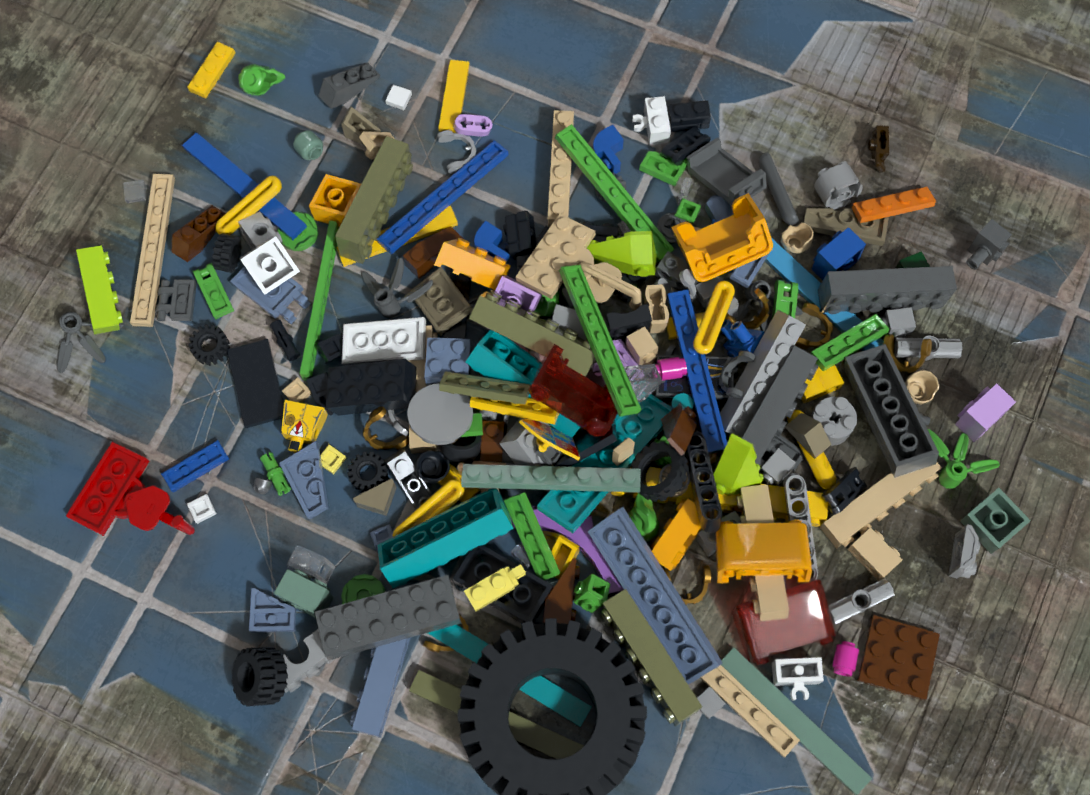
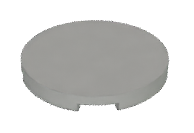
(439, 416)

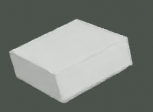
(398, 97)
(201, 508)

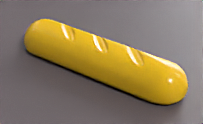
(249, 205)
(713, 317)
(820, 466)
(435, 505)

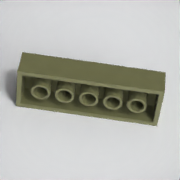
(374, 200)
(531, 330)
(650, 657)

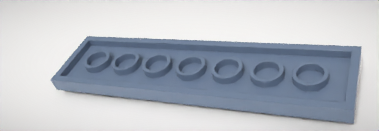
(654, 595)

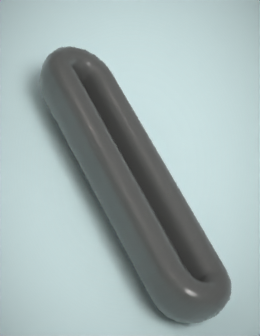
(778, 190)

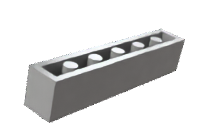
(761, 373)

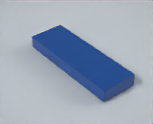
(195, 466)

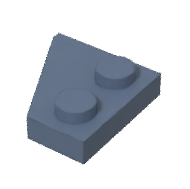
(270, 614)

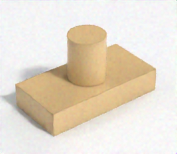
(373, 142)

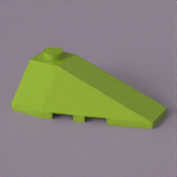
(631, 254)
(737, 467)

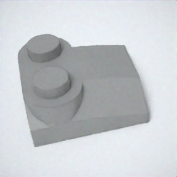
(964, 553)

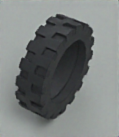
(675, 477)

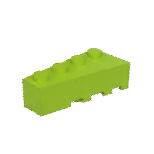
(98, 290)

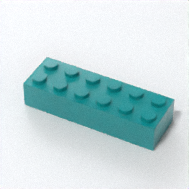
(504, 360)
(444, 537)

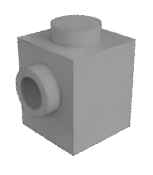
(900, 322)

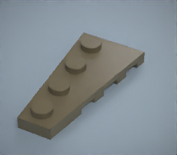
(830, 222)

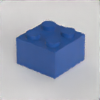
(839, 254)

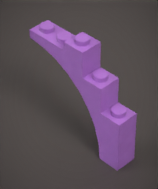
(586, 546)

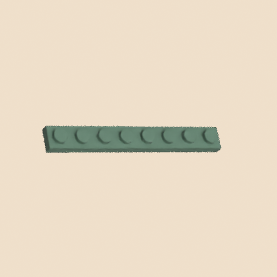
(551, 478)

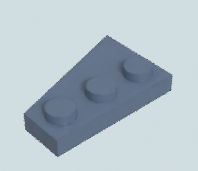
(307, 479)

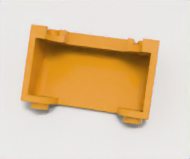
(726, 242)
(763, 550)

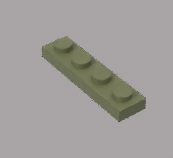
(484, 387)

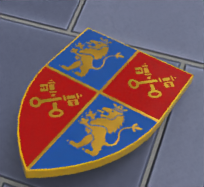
(551, 437)

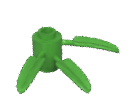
(955, 470)

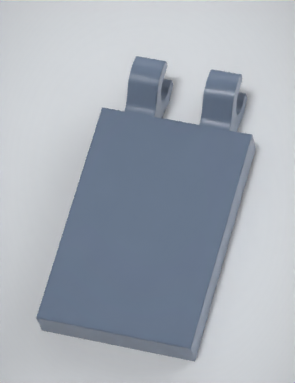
(276, 300)

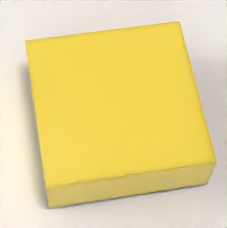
(332, 459)

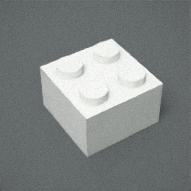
(269, 264)

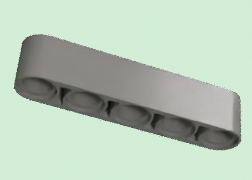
(802, 515)

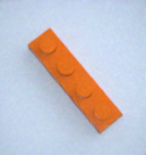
(893, 204)

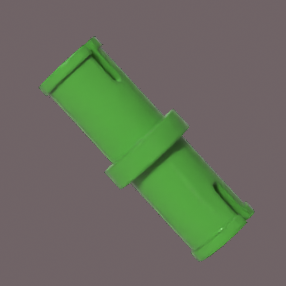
(275, 473)

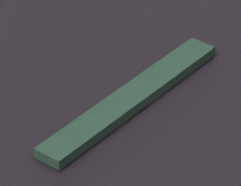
(809, 734)

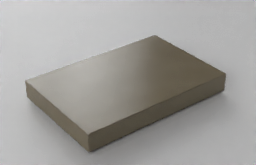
(443, 302)

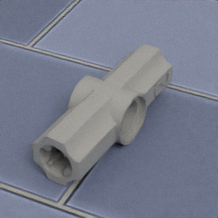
(940, 347)
(871, 595)

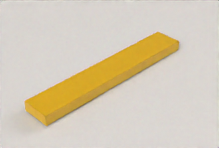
(439, 223)

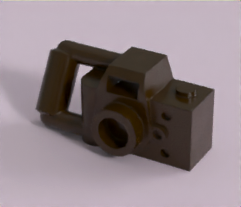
(879, 146)

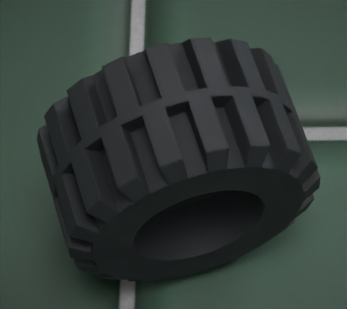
(259, 676)

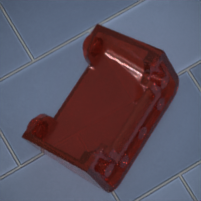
(573, 394)
(806, 623)

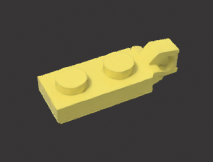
(494, 586)

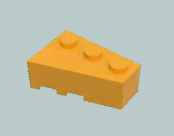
(472, 262)
(678, 535)

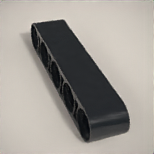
(701, 470)

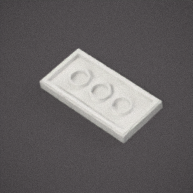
(383, 341)

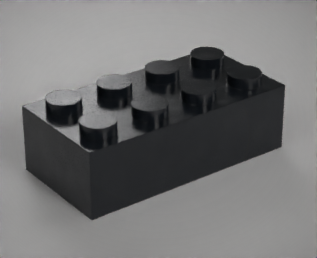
(369, 386)
(523, 602)

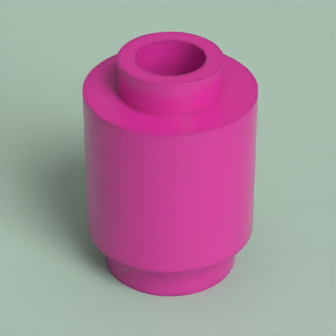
(671, 368)
(845, 659)

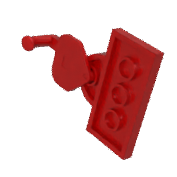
(118, 493)

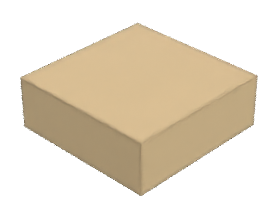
(297, 391)
(623, 451)

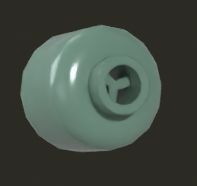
(308, 145)

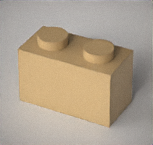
(642, 347)
(875, 554)

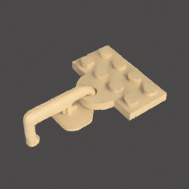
(567, 246)

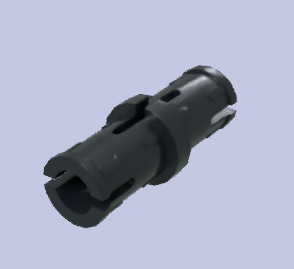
(284, 340)

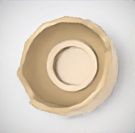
(797, 238)
(922, 386)

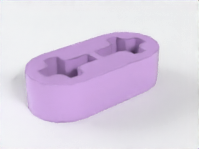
(473, 125)

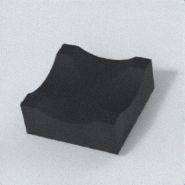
(623, 324)

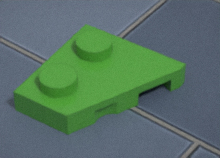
(662, 168)

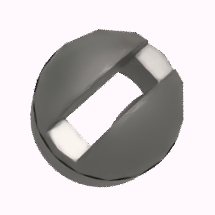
(262, 486)

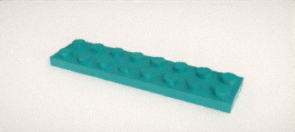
(573, 507)

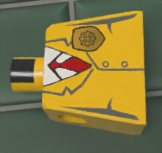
(302, 423)

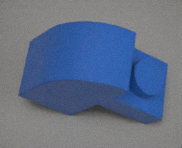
(606, 145)
(489, 238)

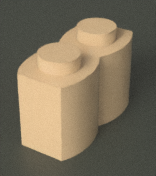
(655, 298)

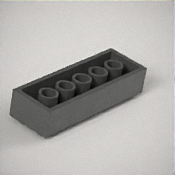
(886, 289)
(780, 402)
(890, 411)
(387, 617)

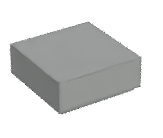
(710, 702)

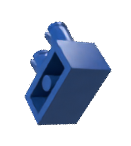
(740, 338)

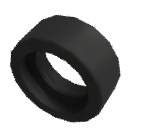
(463, 453)

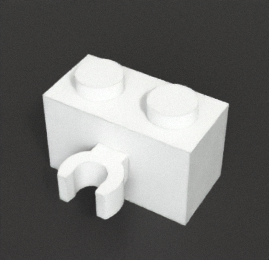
(655, 121)
(797, 673)

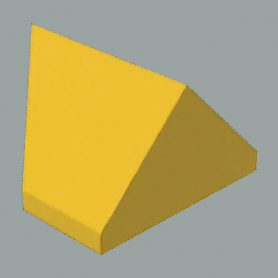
(562, 550)

